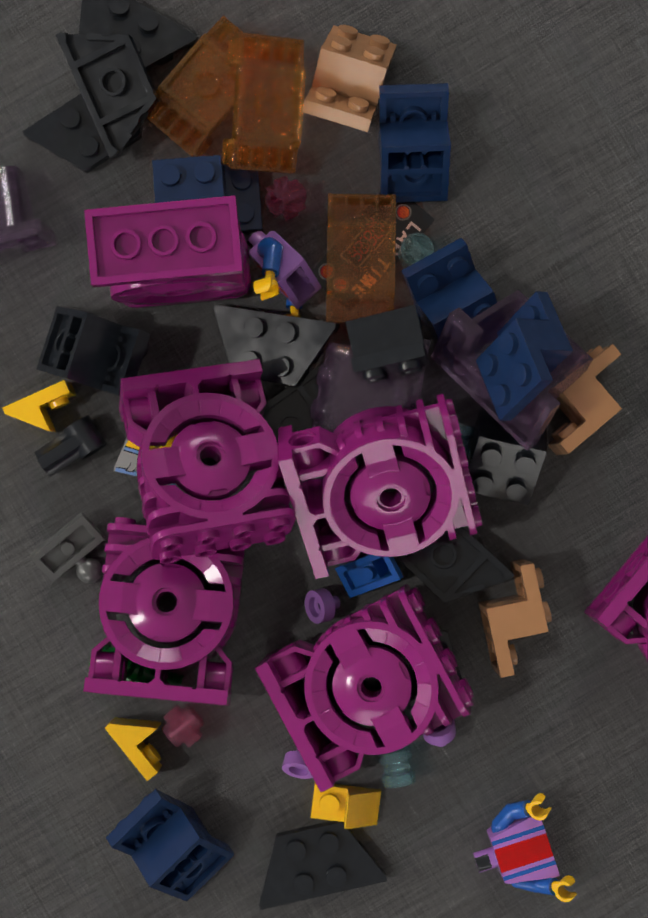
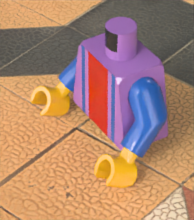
(283, 271)
(523, 850)

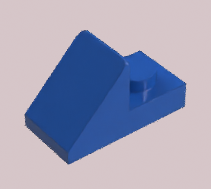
(368, 573)

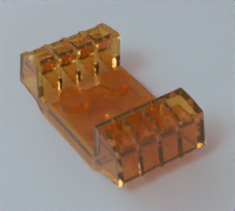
(198, 91)
(266, 103)
(360, 255)

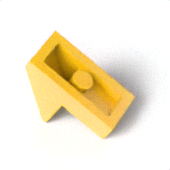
(33, 407)
(130, 736)
(347, 804)

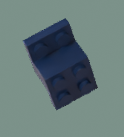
(414, 141)
(208, 178)
(446, 283)
(524, 356)
(170, 845)

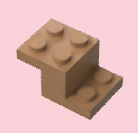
(349, 77)
(585, 404)
(514, 616)

